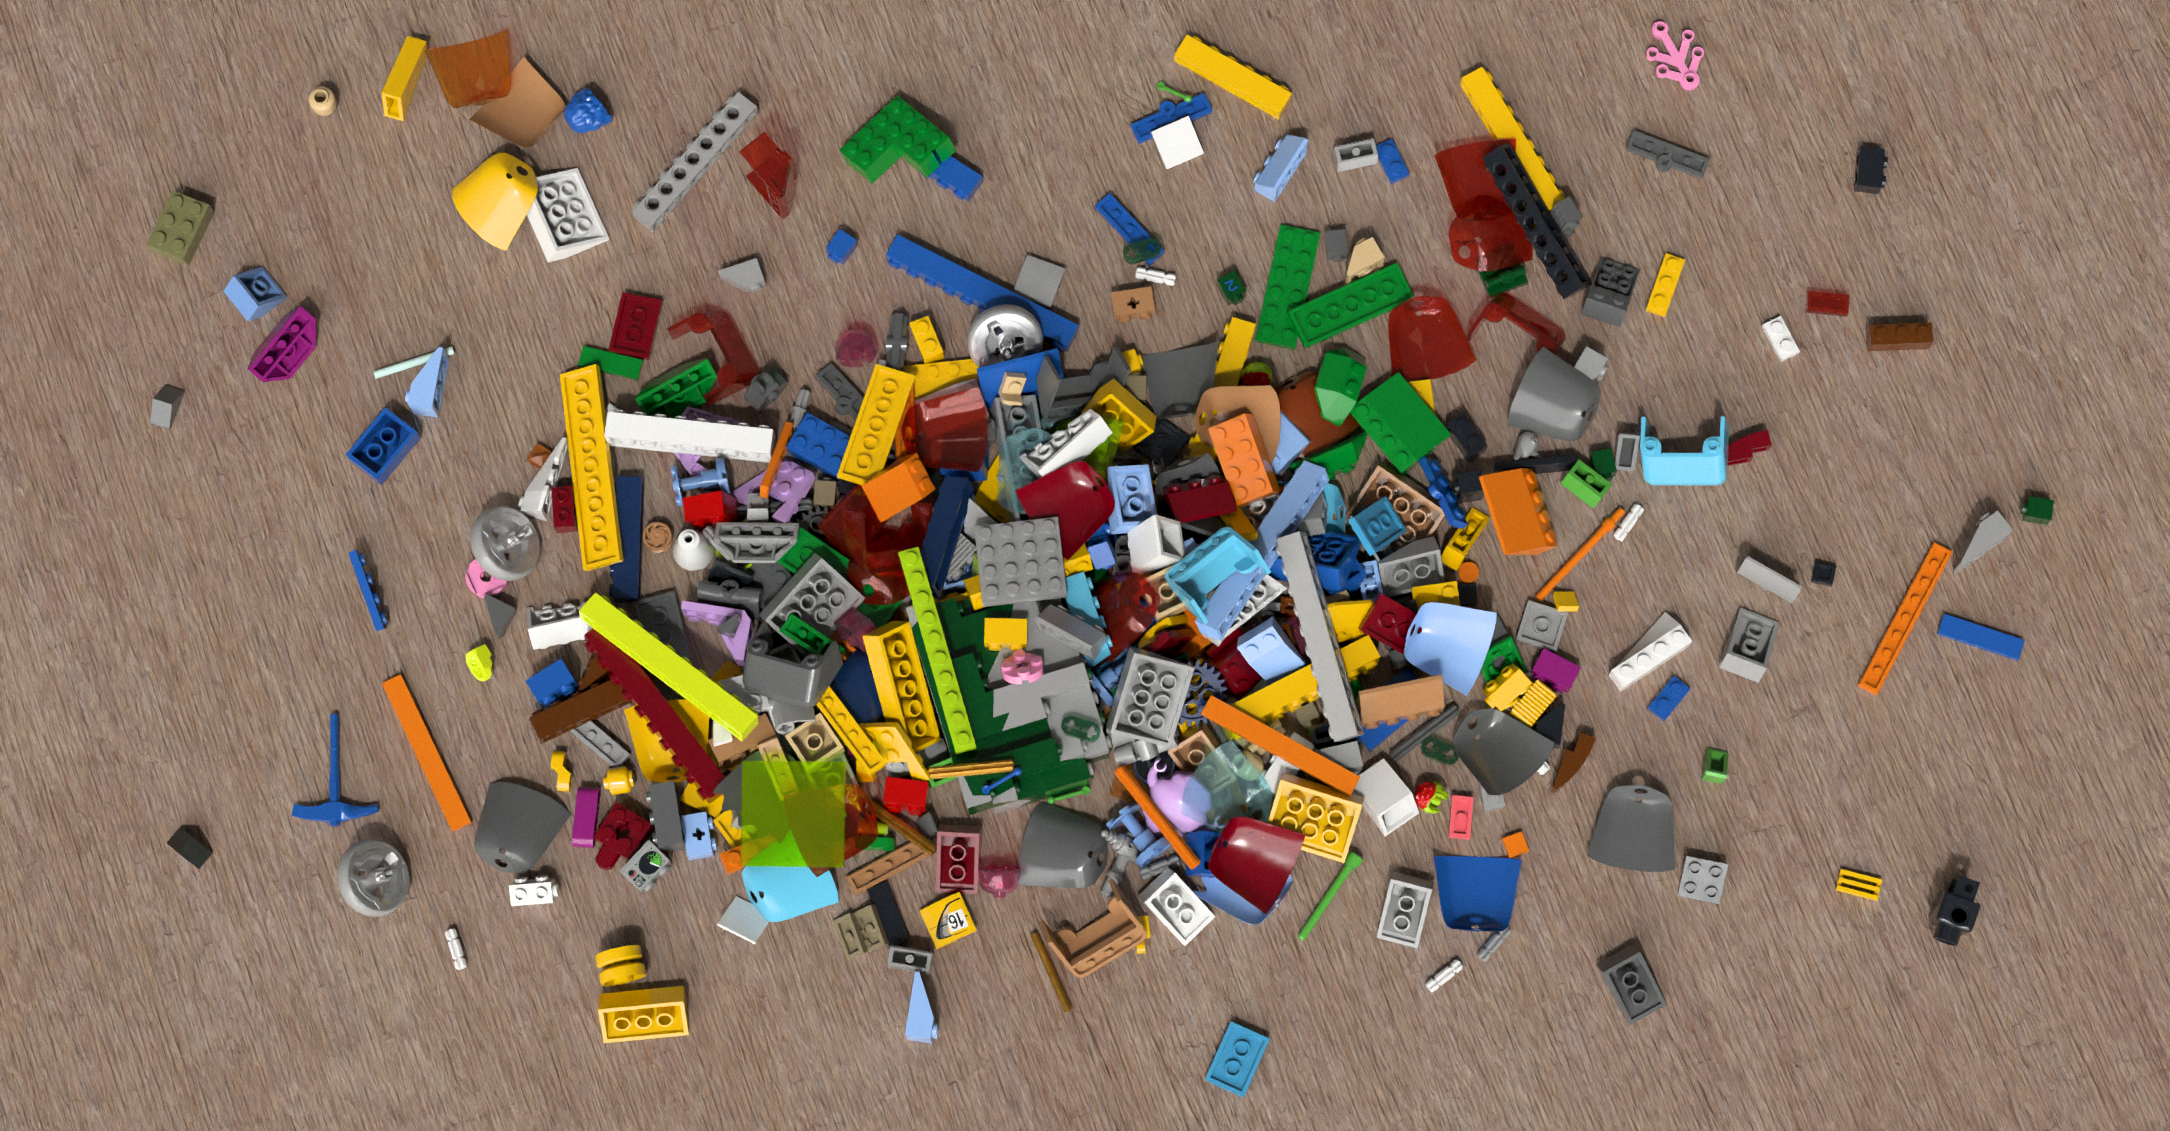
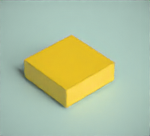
(1565, 601)

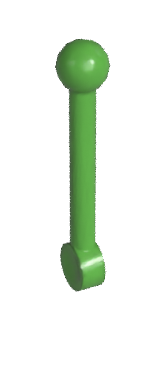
(1161, 86)
(1085, 791)

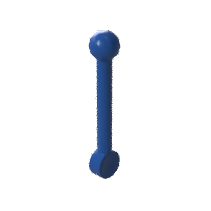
(986, 789)

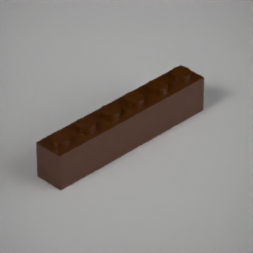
(577, 710)

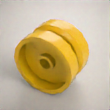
(620, 965)

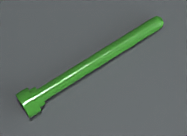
(1352, 861)

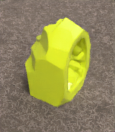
(480, 662)

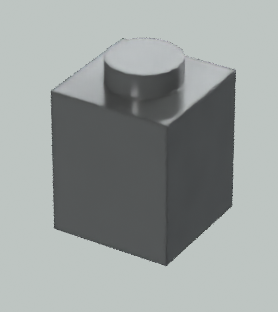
(1336, 245)

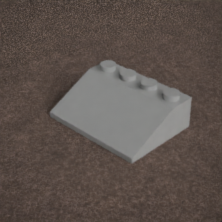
(815, 596)
(1149, 697)

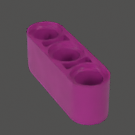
(586, 817)

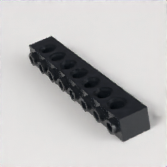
(1546, 225)

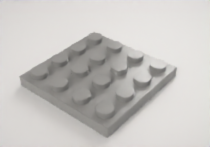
(1020, 561)

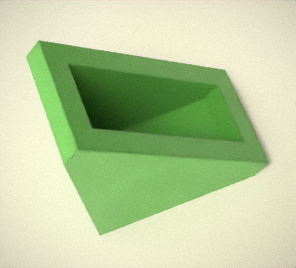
(1715, 766)

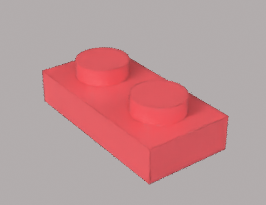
(1460, 817)

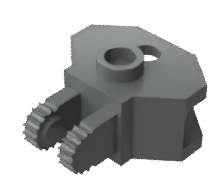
(765, 389)

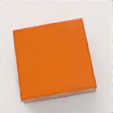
(1515, 845)

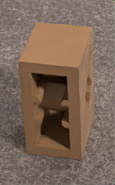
(1140, 297)

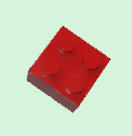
(709, 509)
(906, 796)

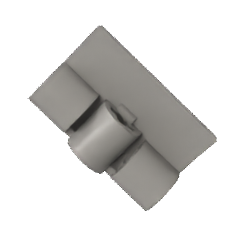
(1769, 579)
(786, 714)
(1131, 750)

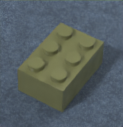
(180, 228)

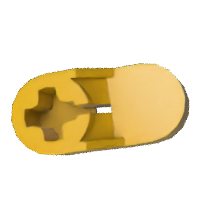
(565, 778)

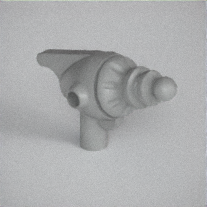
(1527, 446)
(1122, 844)

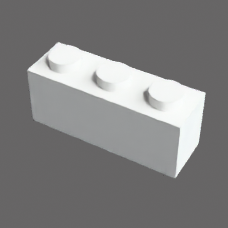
(1280, 766)

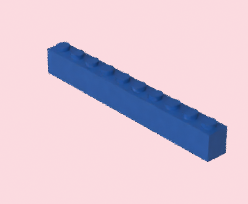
(975, 289)

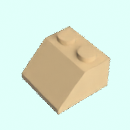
(1365, 260)

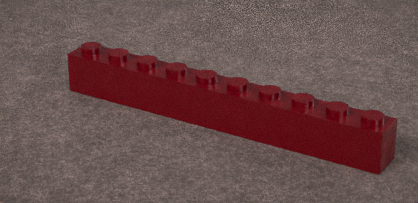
(658, 714)

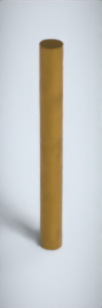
(1051, 972)

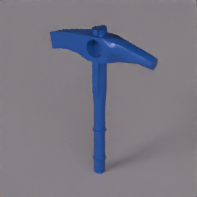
(334, 810)

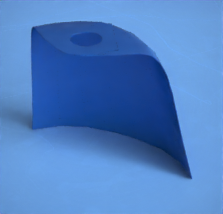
(1477, 891)

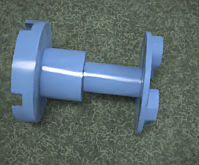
(709, 479)
(1107, 680)
(1144, 839)

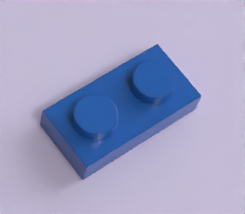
(1391, 161)
(1668, 698)

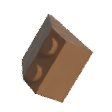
(1193, 747)

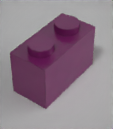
(1555, 671)

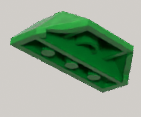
(1339, 384)
(677, 389)
(1337, 458)

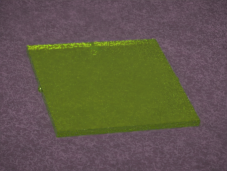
(793, 814)

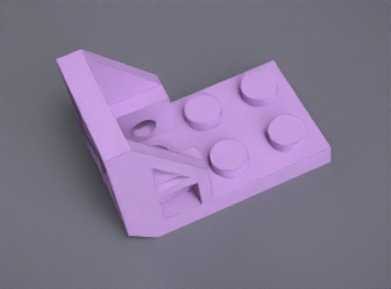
(717, 616)

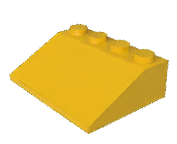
(1319, 813)

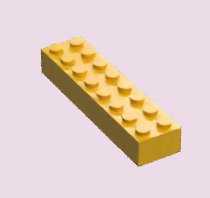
(1301, 686)

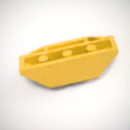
(1348, 617)

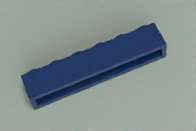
(630, 515)
(945, 530)

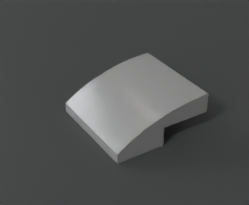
(1039, 281)

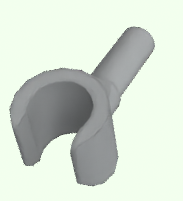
(1158, 468)

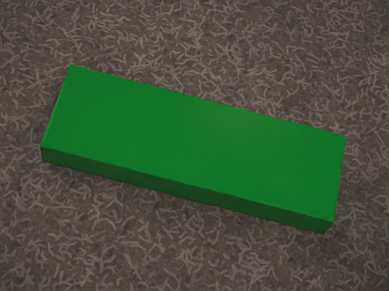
(611, 363)

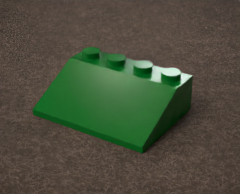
(1400, 423)

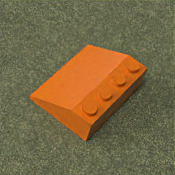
(1518, 512)

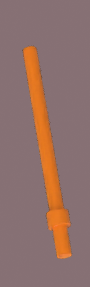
(1606, 526)

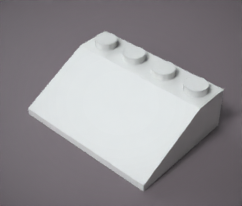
(565, 216)

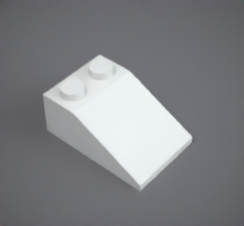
(1176, 906)

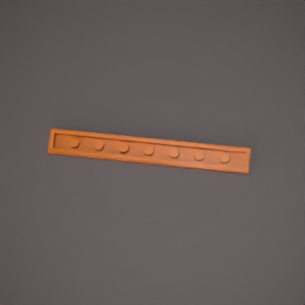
(1905, 618)
(1280, 745)
(426, 753)

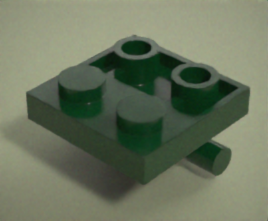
(1503, 279)

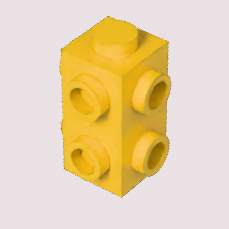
(1506, 687)

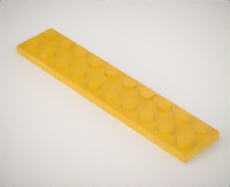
(591, 468)

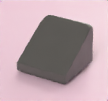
(730, 627)
(927, 826)

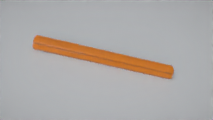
(1157, 817)

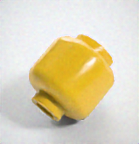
(619, 780)

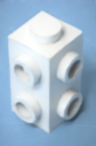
(534, 891)

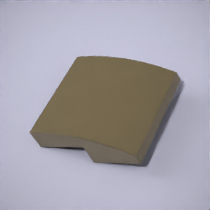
(860, 932)

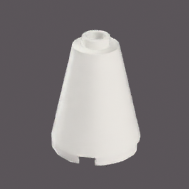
(692, 550)

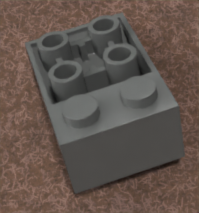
(1610, 292)

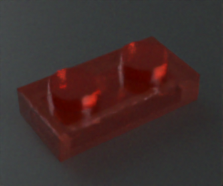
(1827, 303)

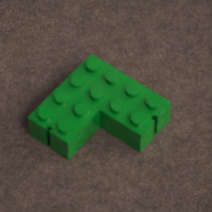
(895, 134)

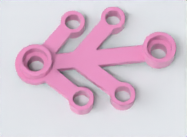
(1676, 58)

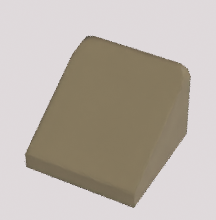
(1307, 716)

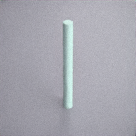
(408, 364)

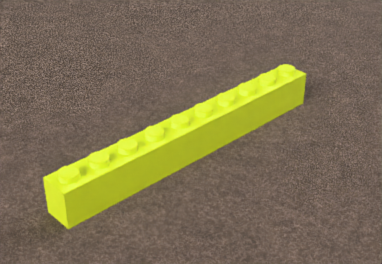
(669, 667)

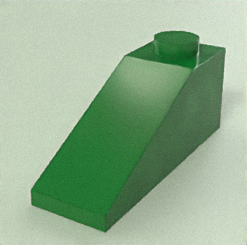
(807, 636)

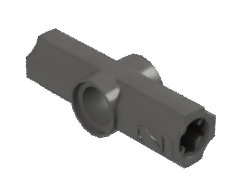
(897, 341)

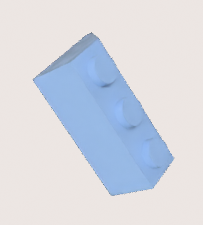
(1281, 166)
(1290, 445)

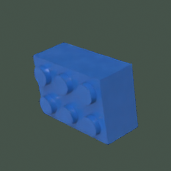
(819, 445)
(383, 446)

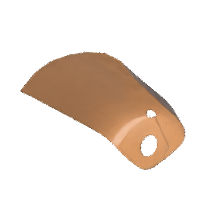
(525, 111)
(1238, 400)

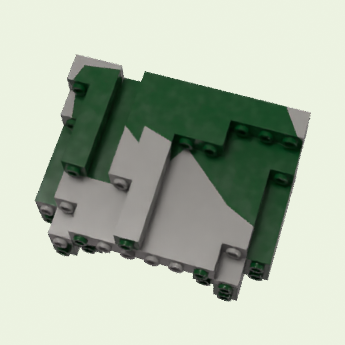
(1016, 719)

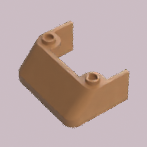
(1099, 941)

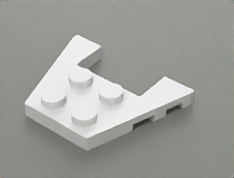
(756, 701)

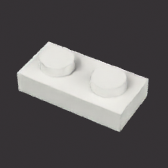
(1780, 339)

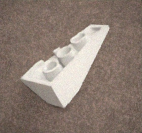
(538, 496)

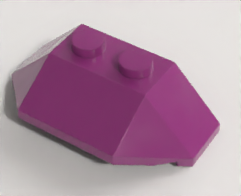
(285, 347)

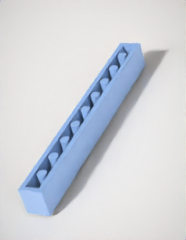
(1280, 521)

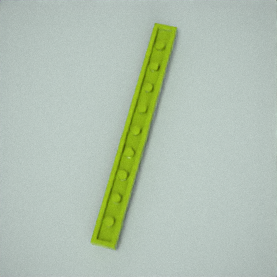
(937, 650)

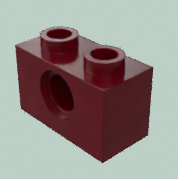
(564, 509)

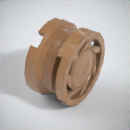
(657, 537)

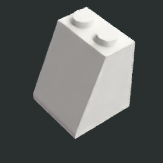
(1155, 545)
(1385, 797)

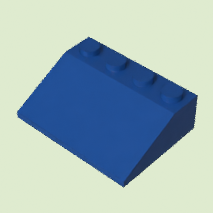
(991, 376)
(1333, 558)

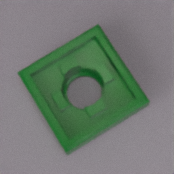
(1502, 647)

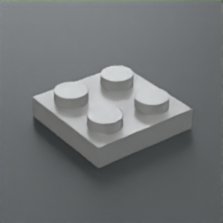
(1541, 626)

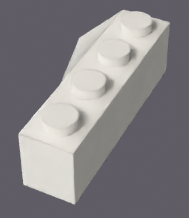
(1068, 445)
(1262, 596)
(555, 625)
(1655, 648)

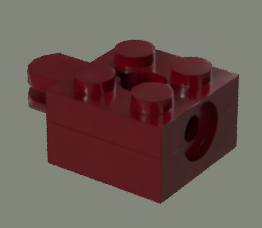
(621, 836)

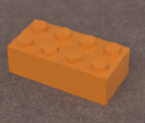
(1244, 460)

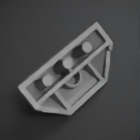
(755, 540)

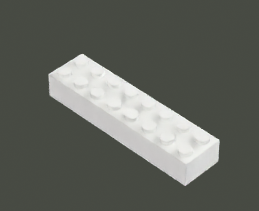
(689, 436)

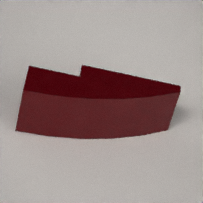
(1743, 449)

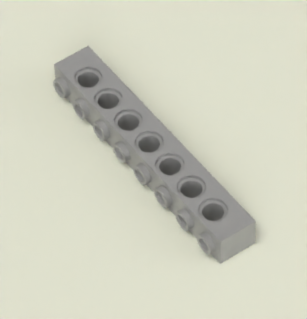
(694, 172)

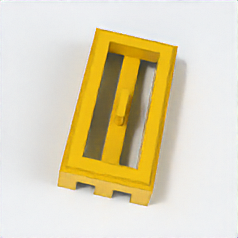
(1876, 889)

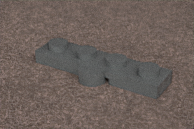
(1667, 155)
(846, 396)

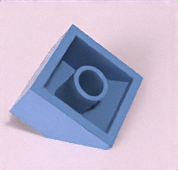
(254, 293)

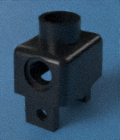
(1960, 901)

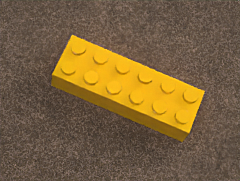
(901, 682)

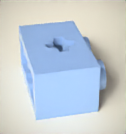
(1371, 584)
(691, 825)

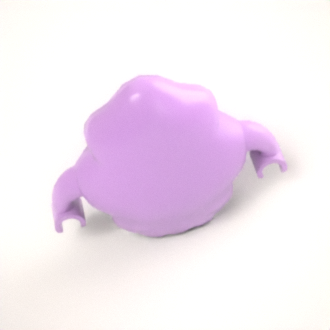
(1167, 796)

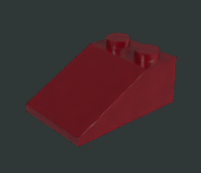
(1238, 674)
(958, 858)

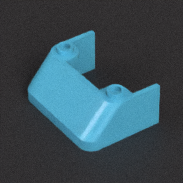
(1685, 468)
(1211, 565)

